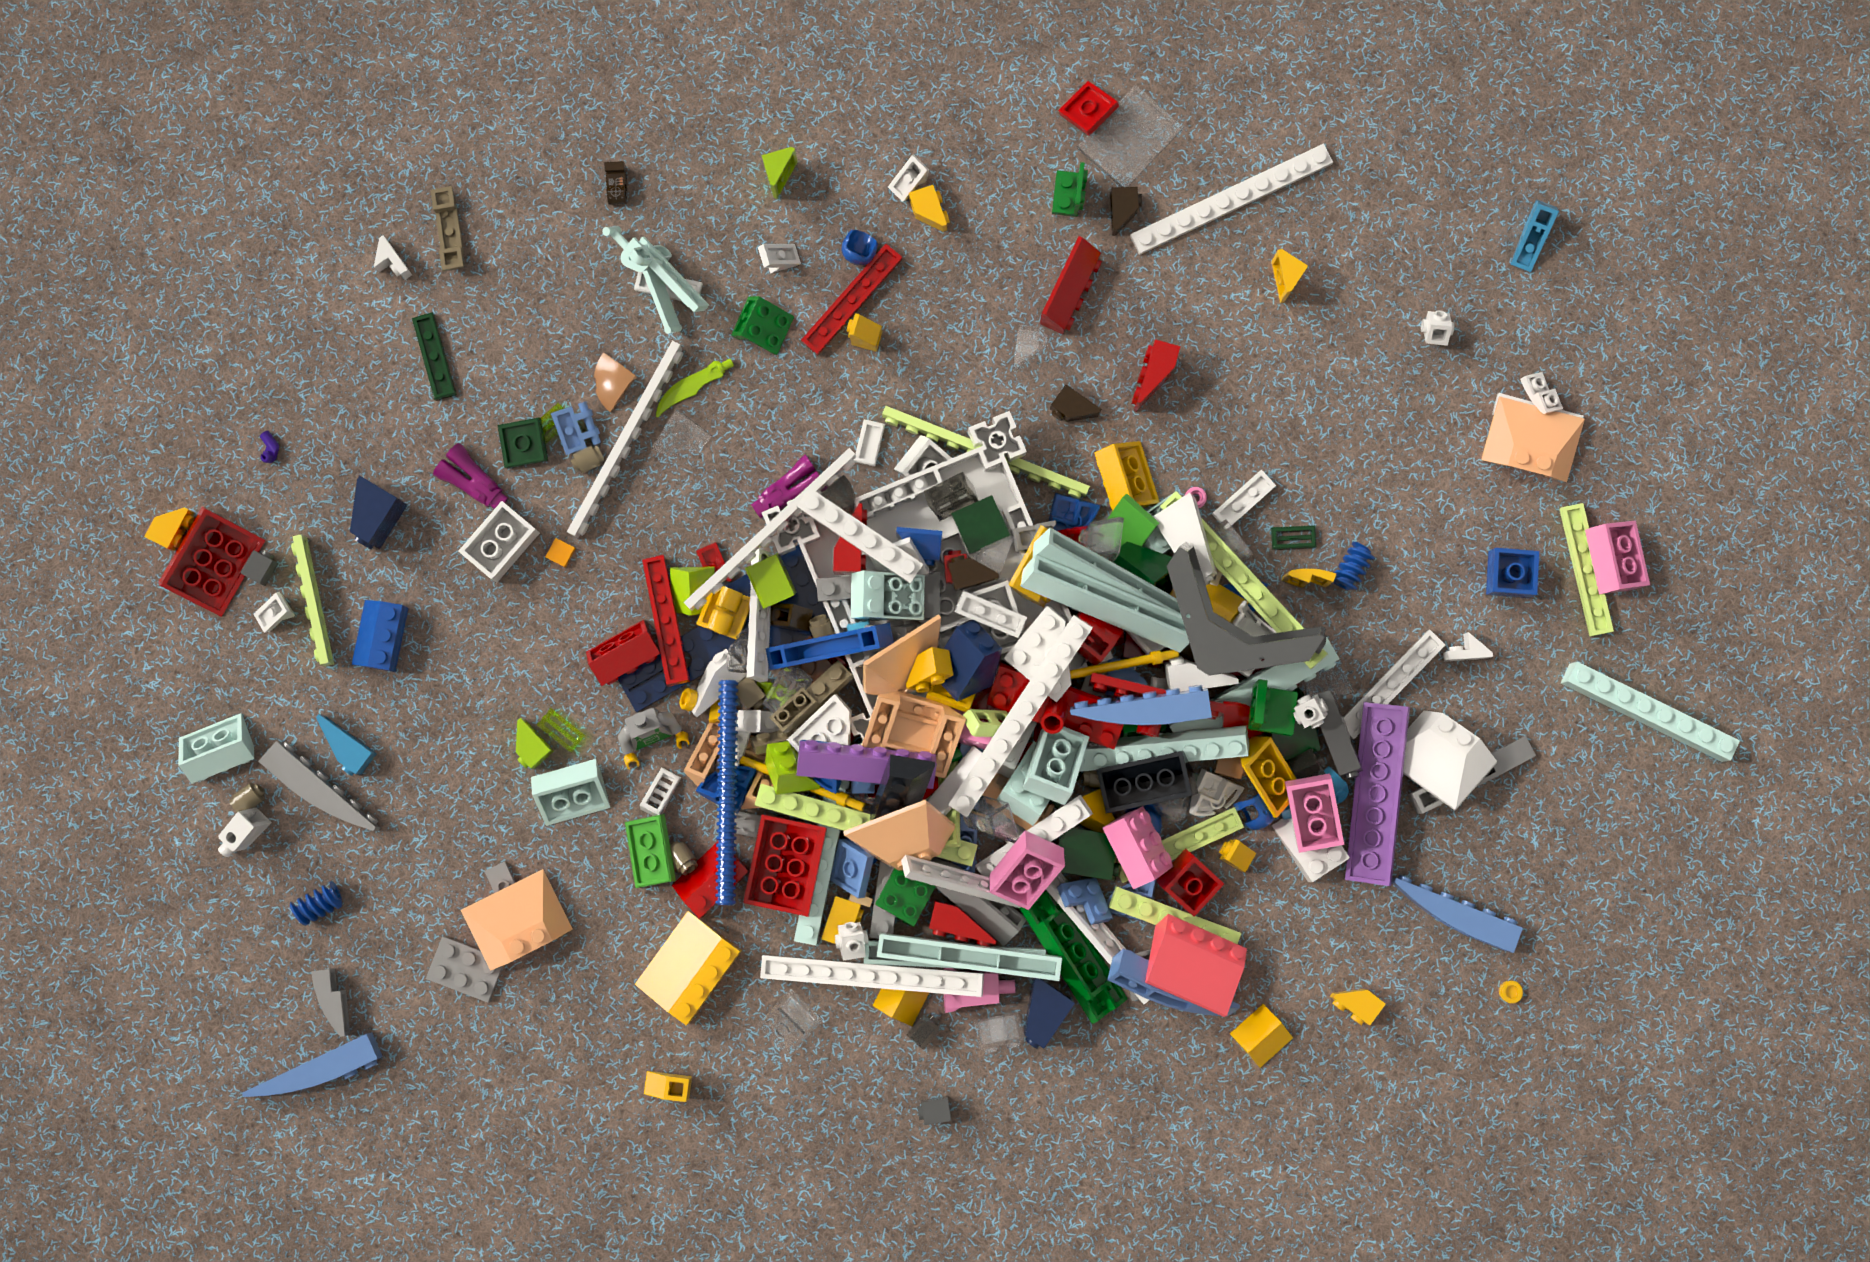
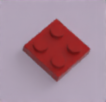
(1088, 108)

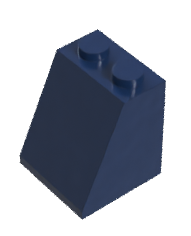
(374, 514)
(973, 660)
(1045, 1013)

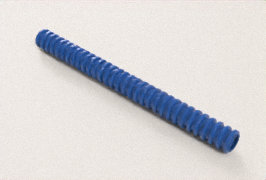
(727, 792)

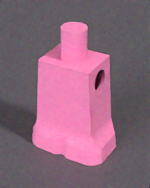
(991, 990)

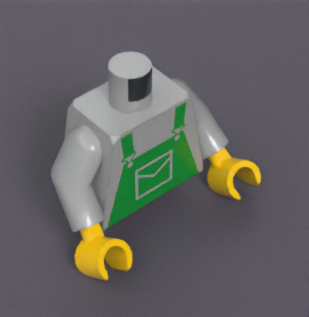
(648, 728)

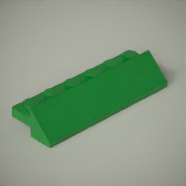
(1081, 962)

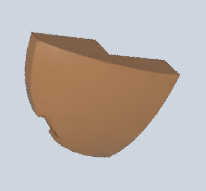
(611, 381)

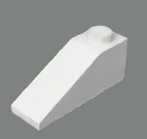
(708, 685)

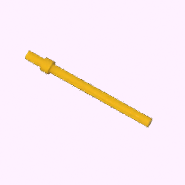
(1154, 657)
(842, 799)

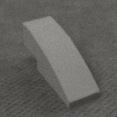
(332, 1001)

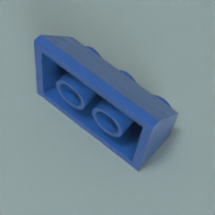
(380, 635)

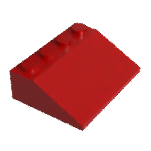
(210, 561)
(785, 865)

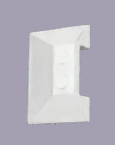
(1445, 758)

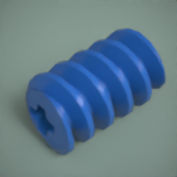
(1353, 566)
(317, 905)

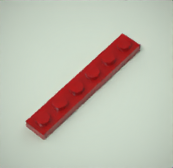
(851, 299)
(665, 620)

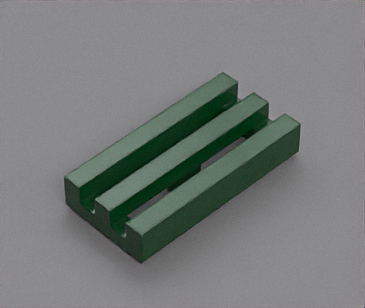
(1274, 538)

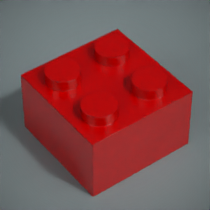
(1190, 882)

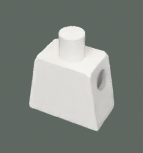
(242, 831)

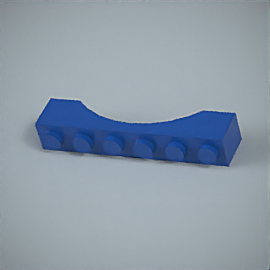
(830, 646)

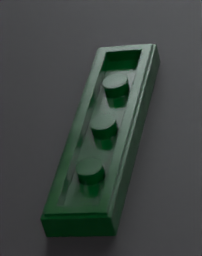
(434, 356)

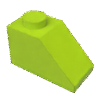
(530, 745)

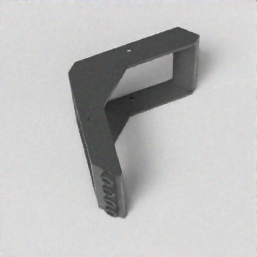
(1219, 644)

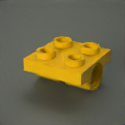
(725, 612)

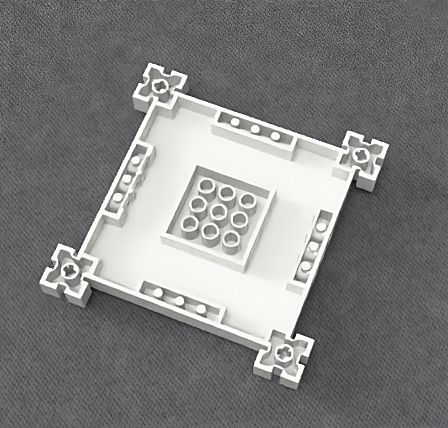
(906, 506)

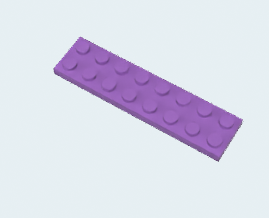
(1377, 793)

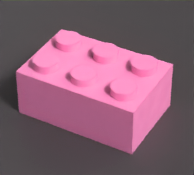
(1617, 557)
(1314, 813)
(1138, 847)
(1027, 870)

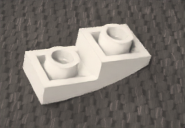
(1539, 393)

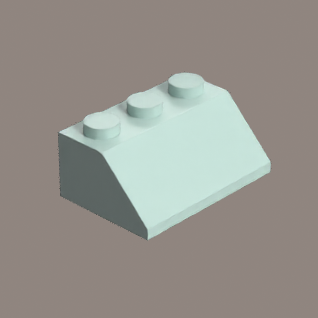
(215, 749)
(570, 792)

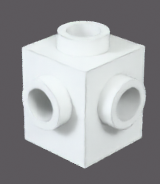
(1437, 327)
(1313, 703)
(851, 940)

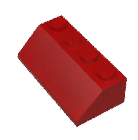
(1070, 286)

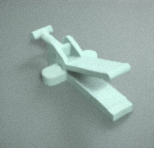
(655, 266)

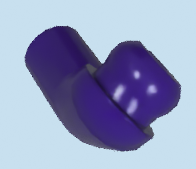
(272, 447)

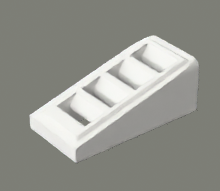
(653, 789)

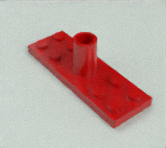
(1121, 687)
(1053, 715)

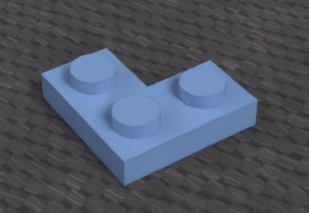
(1089, 894)

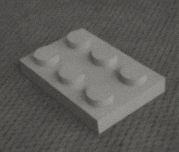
(463, 970)

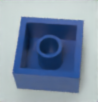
(1512, 573)

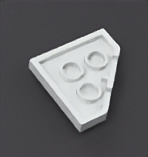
(1034, 647)
(827, 724)

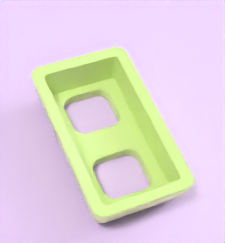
(984, 729)

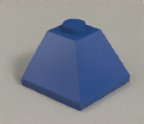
(926, 541)

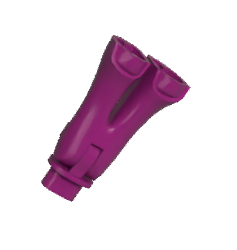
(480, 488)
(779, 493)

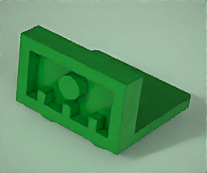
(1068, 192)
(763, 324)
(1272, 709)
(904, 897)

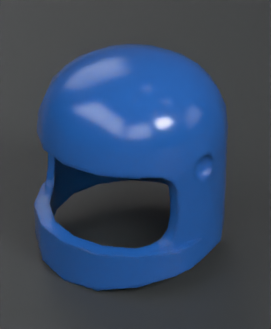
(1264, 815)

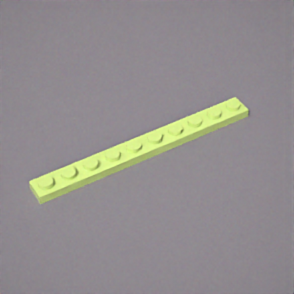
(956, 441)
(1249, 585)
(840, 818)

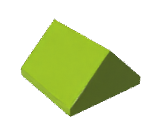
(779, 168)
(770, 580)
(685, 582)

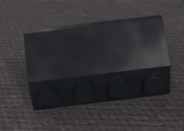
(1146, 781)
(901, 784)

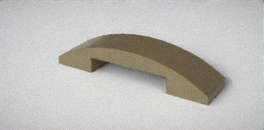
(448, 228)

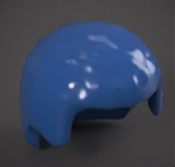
(859, 247)

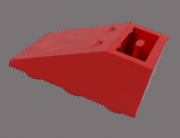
(1160, 362)
(847, 557)
(1099, 640)
(952, 920)

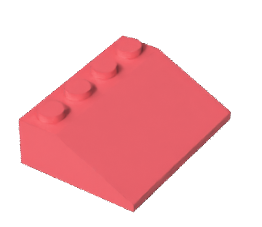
(1195, 964)

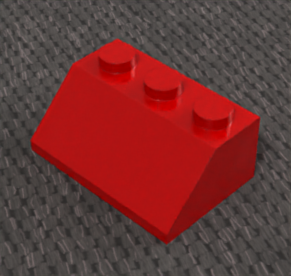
(622, 653)
(699, 886)

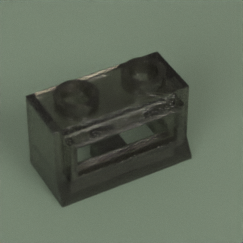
(950, 491)

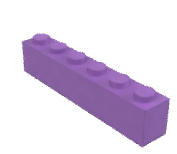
(850, 762)

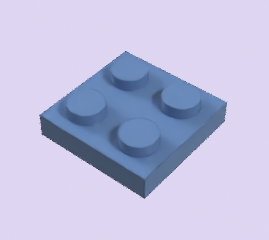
(852, 868)

